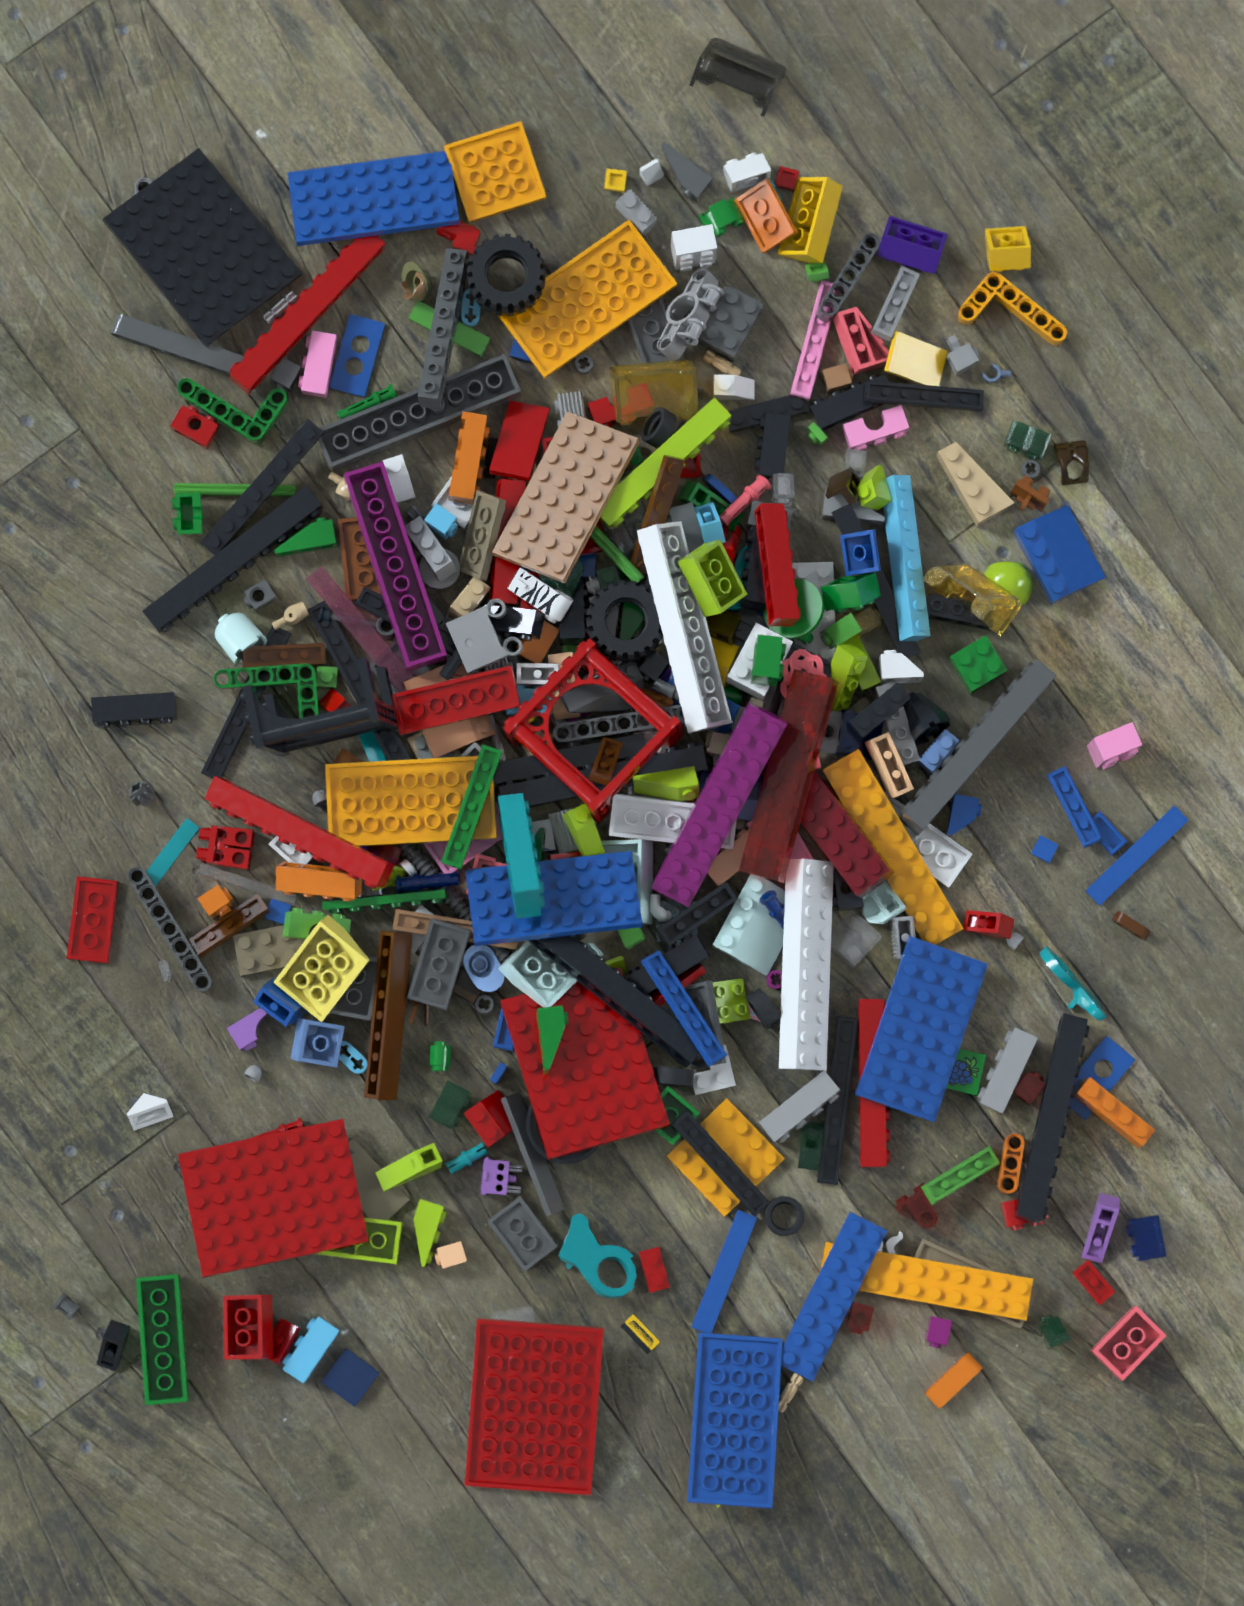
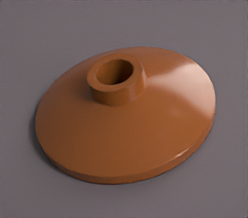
(659, 699)

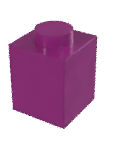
(938, 1331)

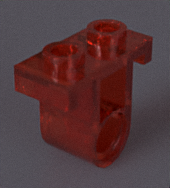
(917, 1205)

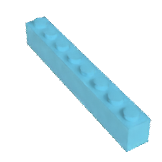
(906, 560)

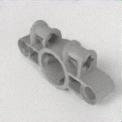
(701, 296)

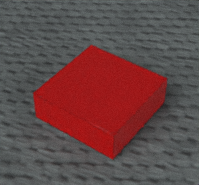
(786, 178)

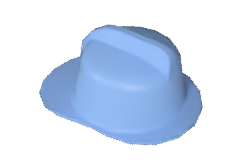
(483, 968)

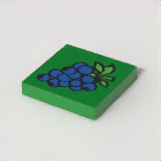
(966, 1072)

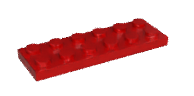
(456, 700)

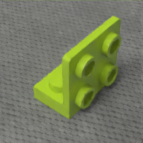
(731, 1000)

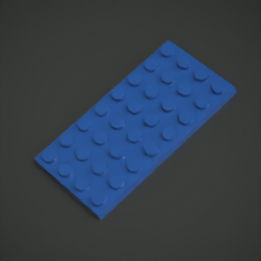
(373, 198)
(578, 896)
(921, 1029)
(734, 1420)

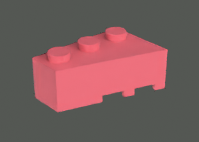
(861, 347)

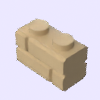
(469, 598)

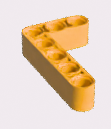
(1013, 306)

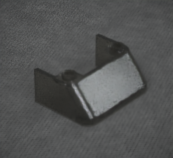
(740, 70)

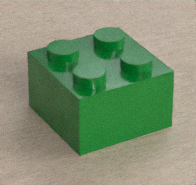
(850, 592)
(766, 660)
(977, 664)
(674, 1107)

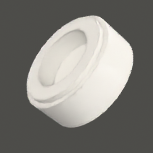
(409, 869)

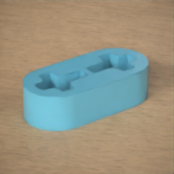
(465, 310)
(354, 1053)

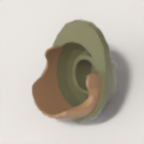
(415, 282)

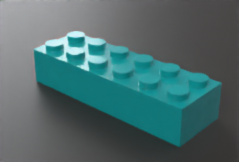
(521, 855)

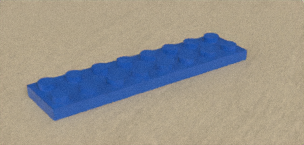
(831, 1295)

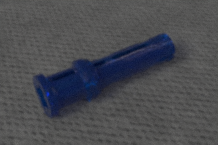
(419, 882)
(774, 906)

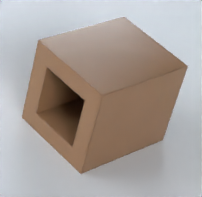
(837, 378)

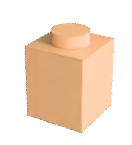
(450, 1255)

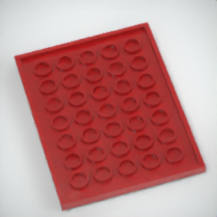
(599, 1077)
(273, 1198)
(534, 1406)

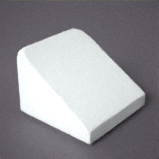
(651, 172)

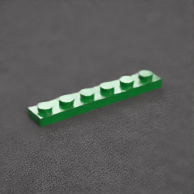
(471, 807)
(394, 900)

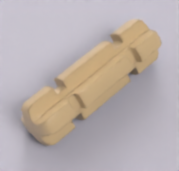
(721, 364)
(789, 1392)

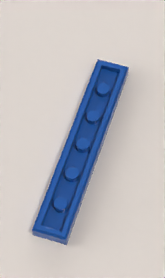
(1136, 855)
(684, 1008)
(724, 1272)

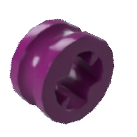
(769, 980)

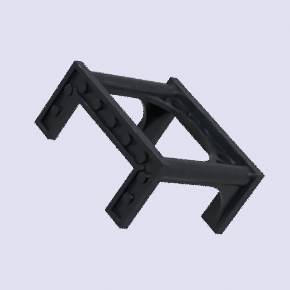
(279, 734)

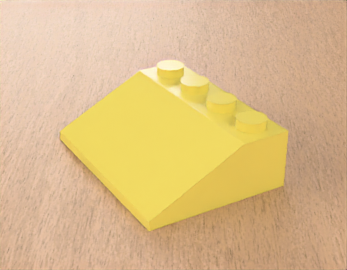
(322, 968)

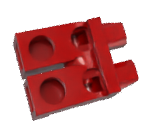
(220, 844)

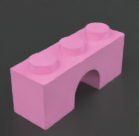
(859, 436)

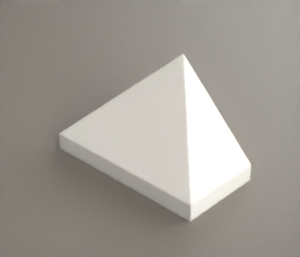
(149, 1111)

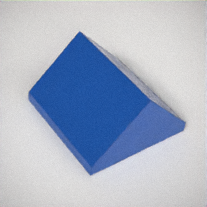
(860, 552)

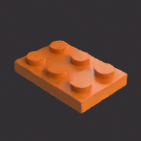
(765, 216)

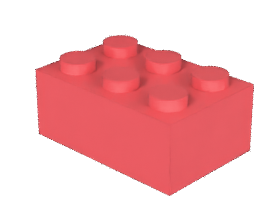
(1127, 1343)

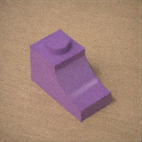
(245, 1030)

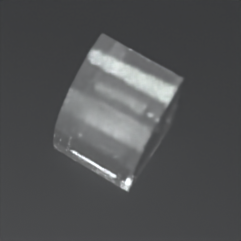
(856, 460)

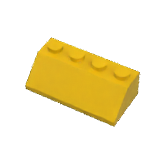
(813, 216)

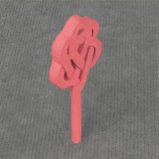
(807, 665)

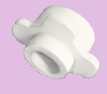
(592, 585)

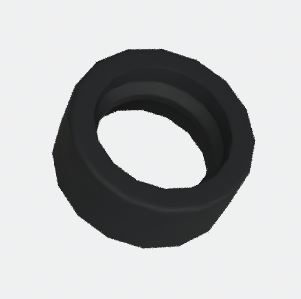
(658, 427)
(763, 1008)
(674, 1076)
(784, 1200)

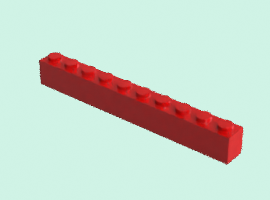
(305, 312)
(300, 832)

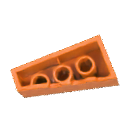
(468, 457)

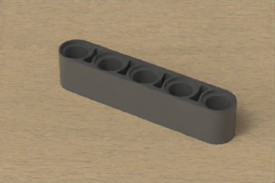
(854, 270)

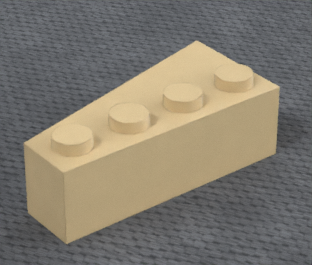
(973, 485)

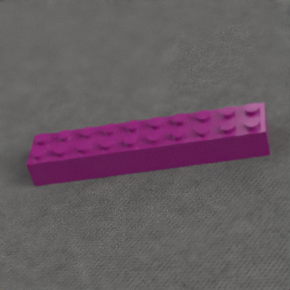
(395, 566)
(719, 804)

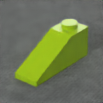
(671, 784)
(584, 831)

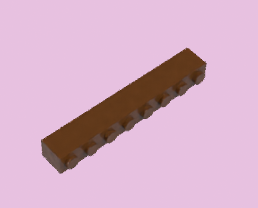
(388, 1015)

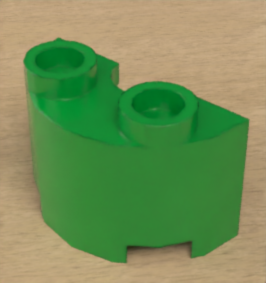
(722, 215)
(189, 513)

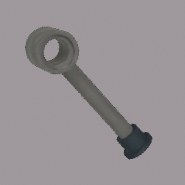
(326, 614)

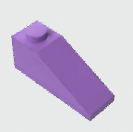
(1101, 1227)

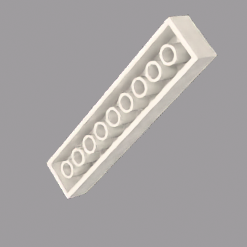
(684, 629)
(806, 965)

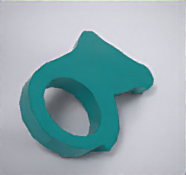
(1081, 994)
(585, 1253)

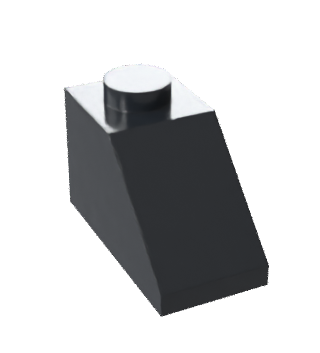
(113, 1345)

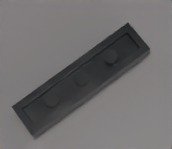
(750, 415)

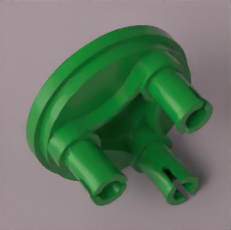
(811, 607)

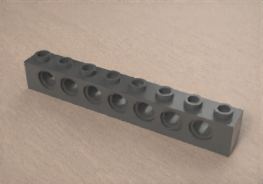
(443, 328)

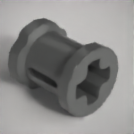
(66, 1306)

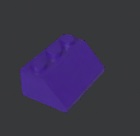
(912, 245)

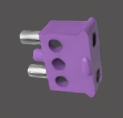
(489, 1177)

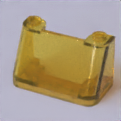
(646, 386)
(993, 602)

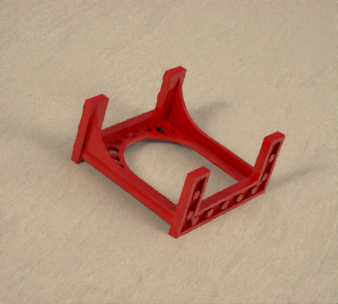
(589, 659)

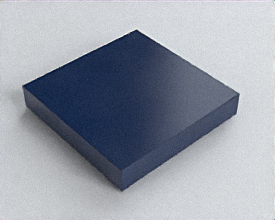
(350, 1377)

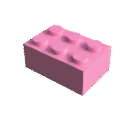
(1114, 745)

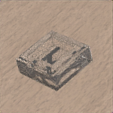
(165, 971)

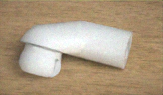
(657, 911)

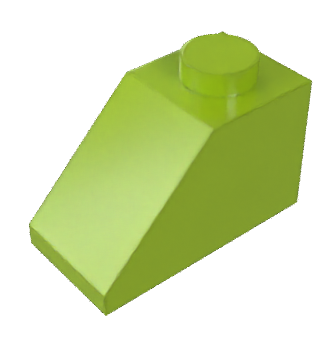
(873, 489)

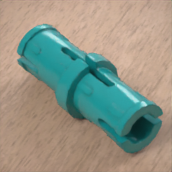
(466, 1158)

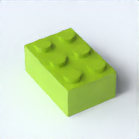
(712, 578)

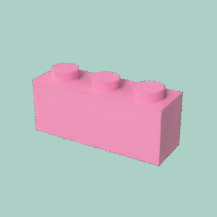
(318, 364)

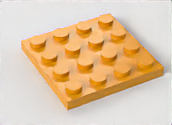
(495, 172)
(740, 1142)

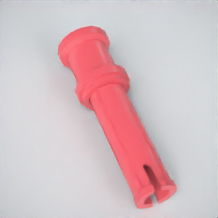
(750, 493)

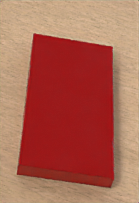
(519, 440)
(92, 919)

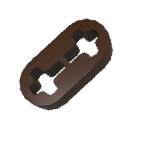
(1131, 925)

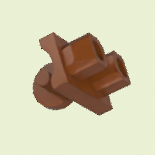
(1028, 496)

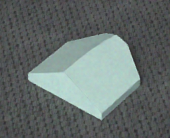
(882, 904)

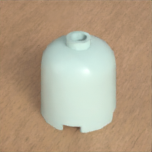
(237, 633)

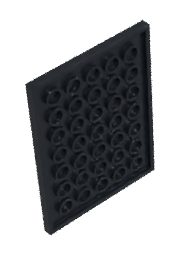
(202, 247)

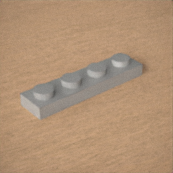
(895, 303)

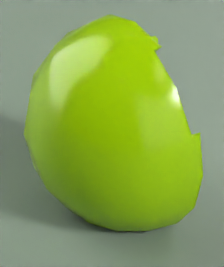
(1012, 577)

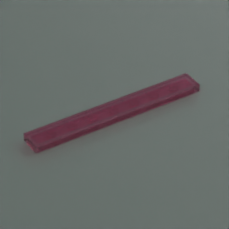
(359, 627)

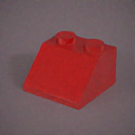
(490, 1119)

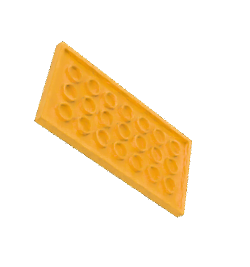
(590, 299)
(402, 800)

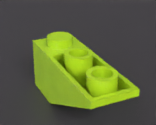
(846, 669)
(410, 1167)
(426, 1224)

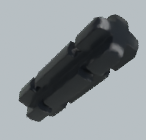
(492, 442)

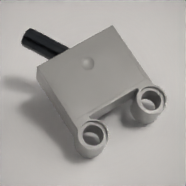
(477, 641)

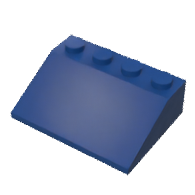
(1058, 554)

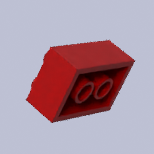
(248, 1327)

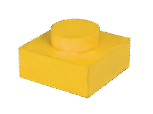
(615, 180)

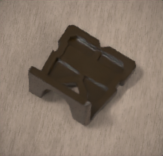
(1072, 451)

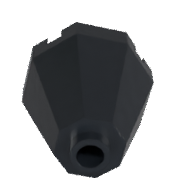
(924, 718)

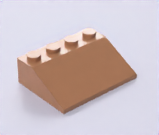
(457, 735)

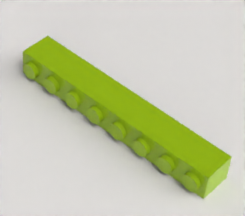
(682, 444)

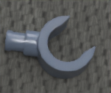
(1000, 374)

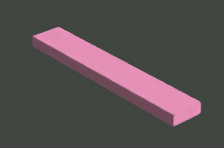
(812, 348)

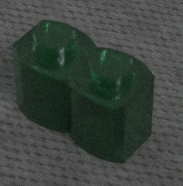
(1027, 440)
(450, 1104)

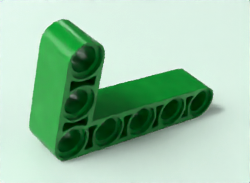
(233, 413)
(275, 680)

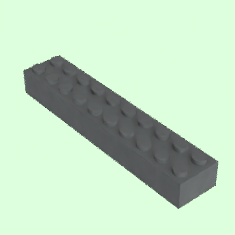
(404, 419)
(981, 742)

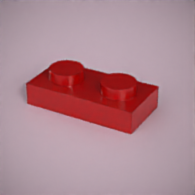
(654, 1269)
(1093, 1282)
(283, 1339)

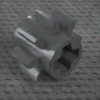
(141, 793)

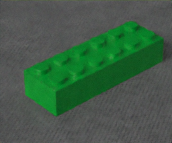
(162, 1339)

